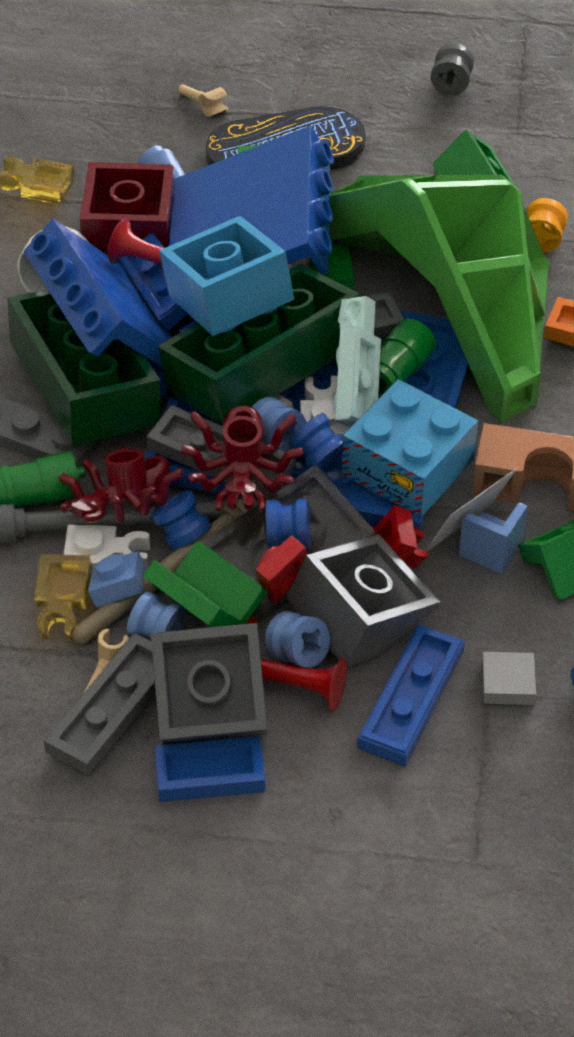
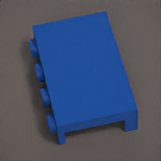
(96, 295)

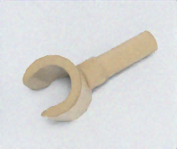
(209, 102)
(105, 652)

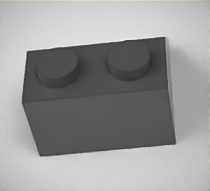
(362, 597)

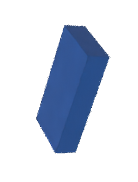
(209, 768)

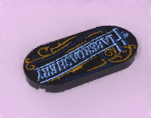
(336, 125)

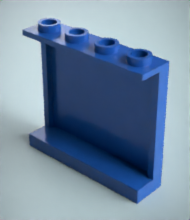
(273, 186)

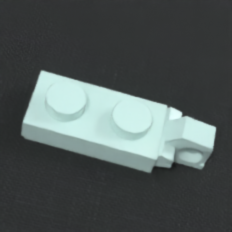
(356, 360)

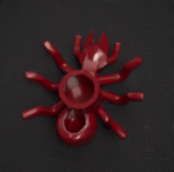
(241, 454)
(128, 478)

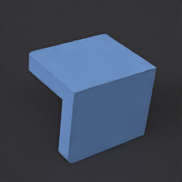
(492, 540)

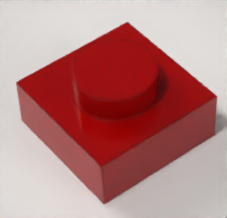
(279, 567)

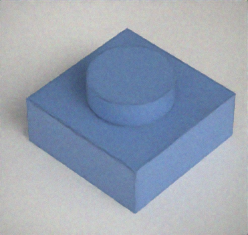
(116, 578)

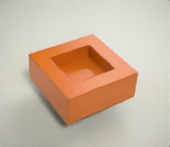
(561, 322)

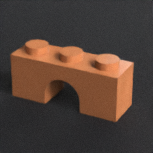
(531, 452)

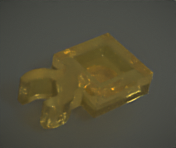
(40, 181)
(60, 587)

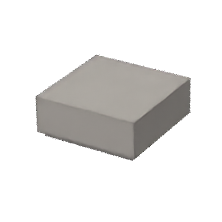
(508, 678)

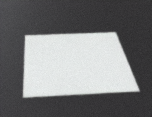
(475, 506)

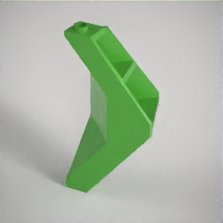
(478, 254)

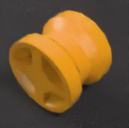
(554, 215)

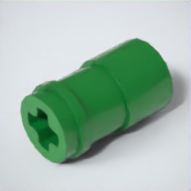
(404, 352)
(38, 480)

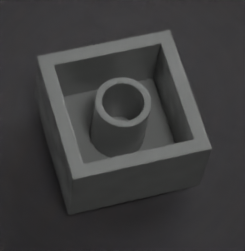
(208, 683)

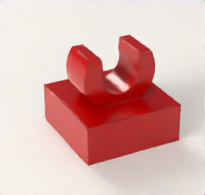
(401, 535)

